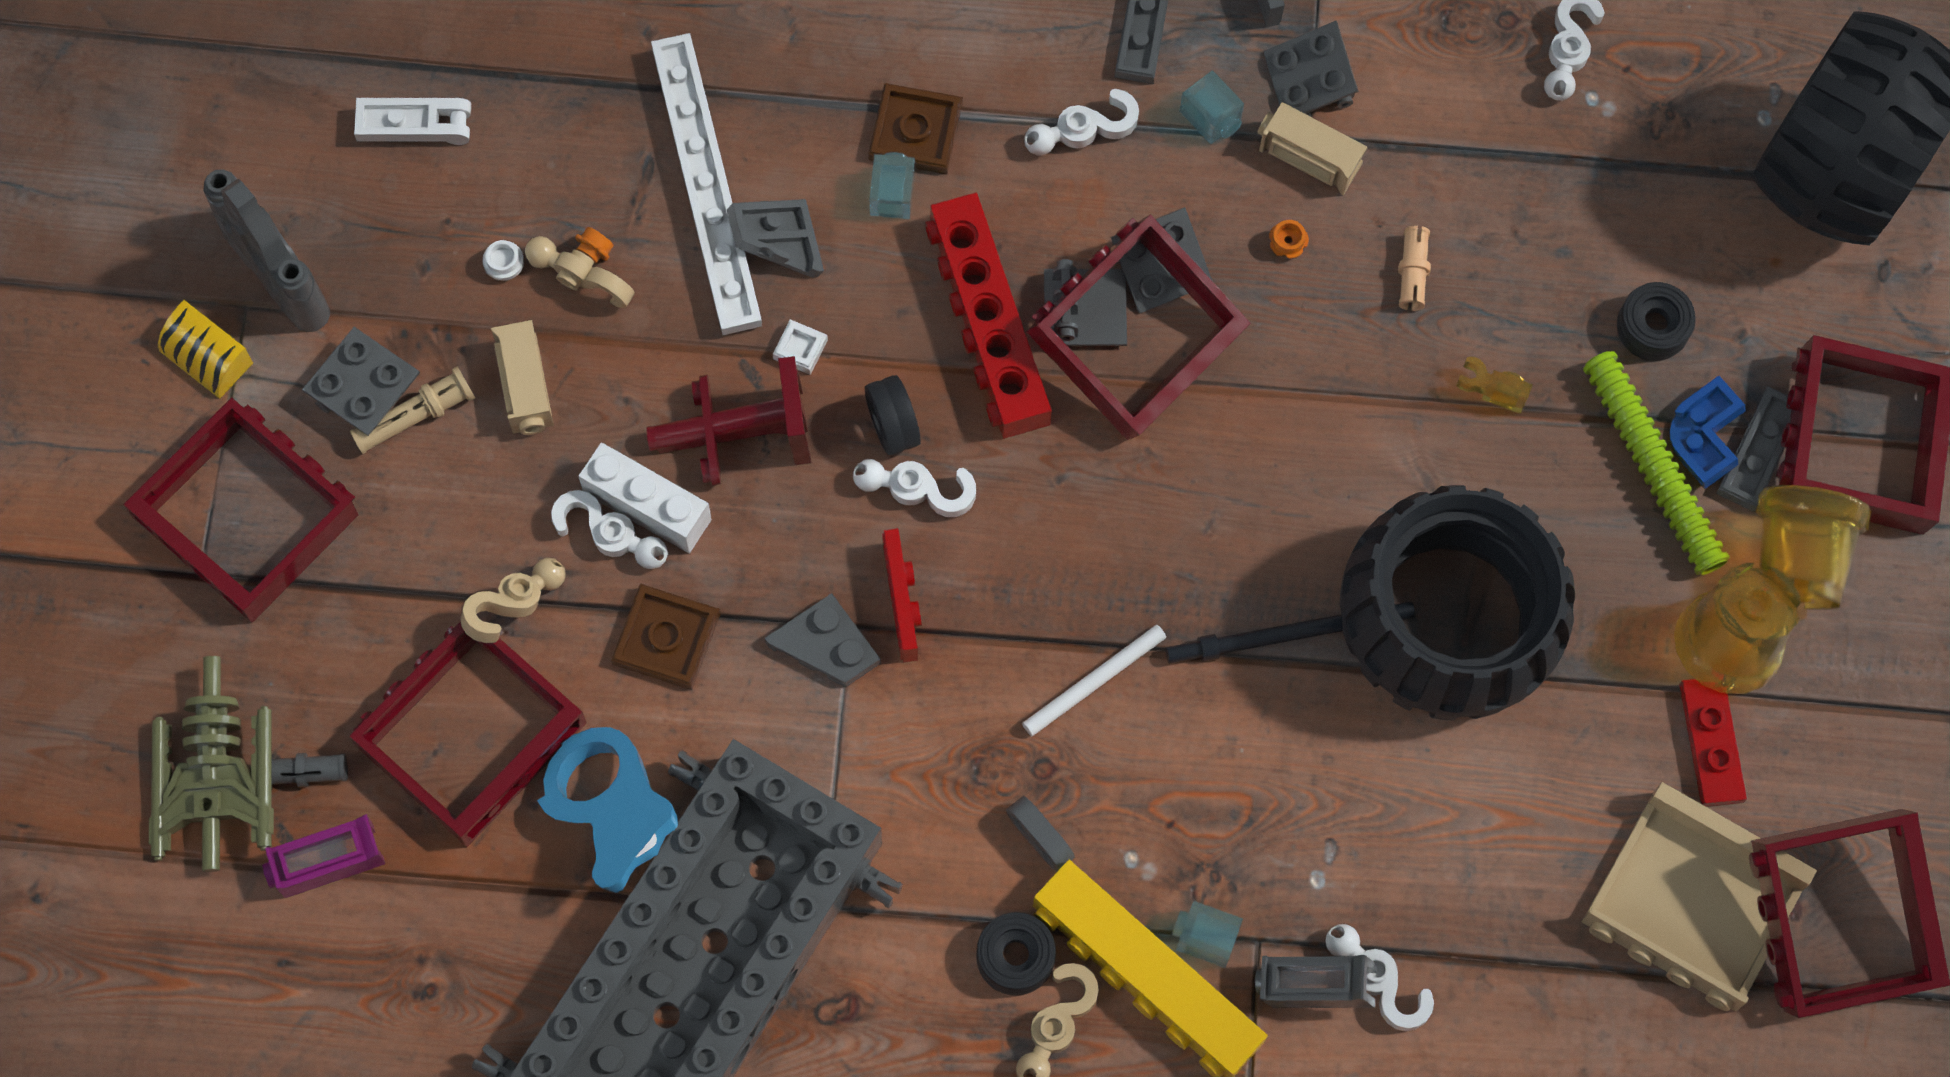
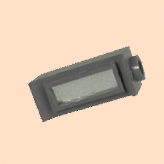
(1315, 982)

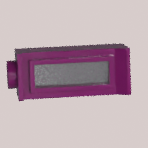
(323, 857)

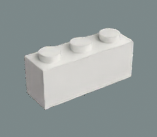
(645, 497)

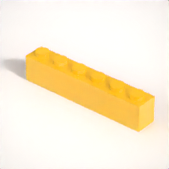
(1148, 971)

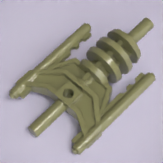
(211, 783)

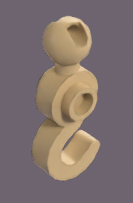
(576, 270)
(515, 598)
(1053, 1026)

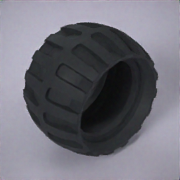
(1860, 130)
(1493, 532)

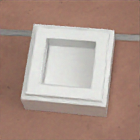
(802, 343)

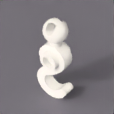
(1570, 47)
(1079, 125)
(913, 483)
(611, 532)
(1383, 981)

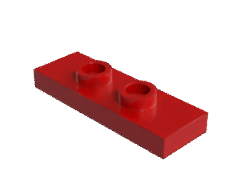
(900, 577)
(1712, 744)

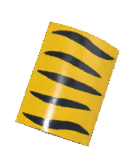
(203, 349)

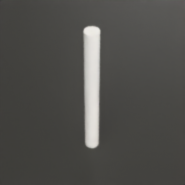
(1094, 680)

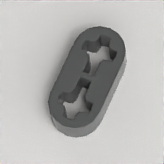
(1040, 833)

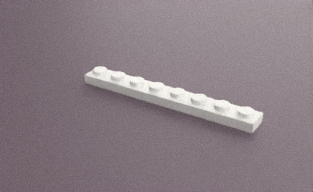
(705, 183)

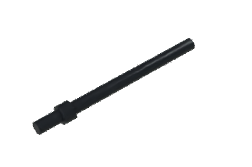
(1210, 647)

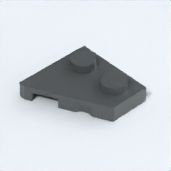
(777, 233)
(826, 642)

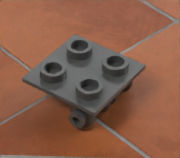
(1312, 70)
(1146, 276)
(1098, 315)
(360, 381)

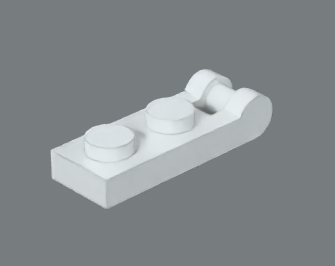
(412, 119)

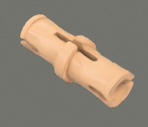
(1414, 268)

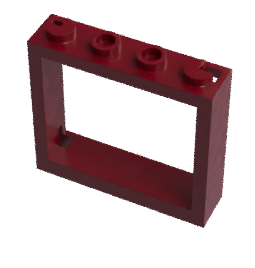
(1189, 276)
(1933, 437)
(191, 457)
(514, 777)
(1917, 902)

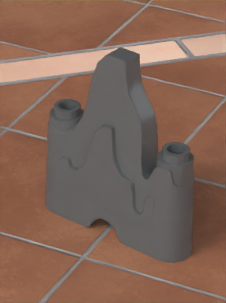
(265, 251)

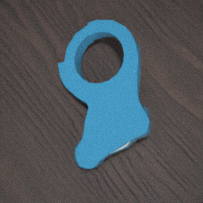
(625, 818)

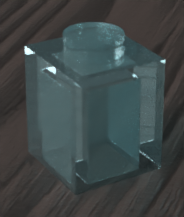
(1212, 108)
(892, 185)
(1207, 933)

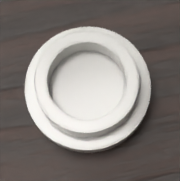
(503, 260)

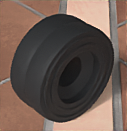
(1661, 299)
(892, 415)
(1024, 930)

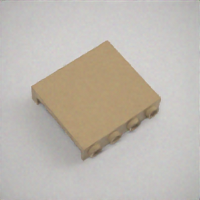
(1690, 898)

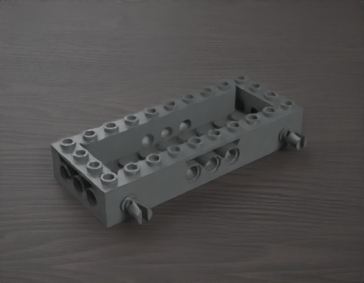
(699, 887)

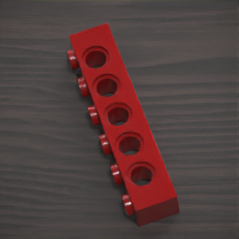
(966, 220)

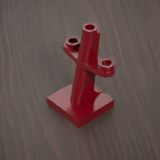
(773, 416)

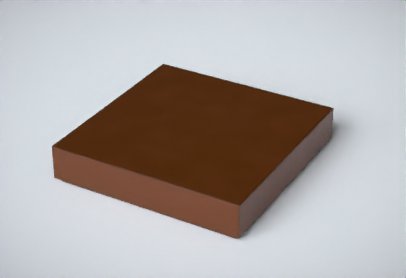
(917, 125)
(666, 636)

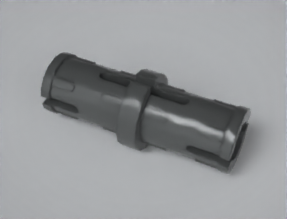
(309, 769)

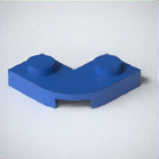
(1695, 429)

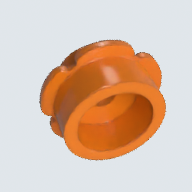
(1289, 229)
(594, 244)

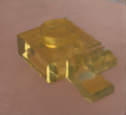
(1499, 388)

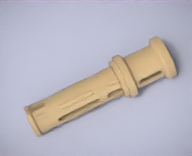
(431, 401)

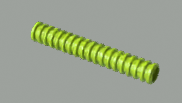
(1655, 463)

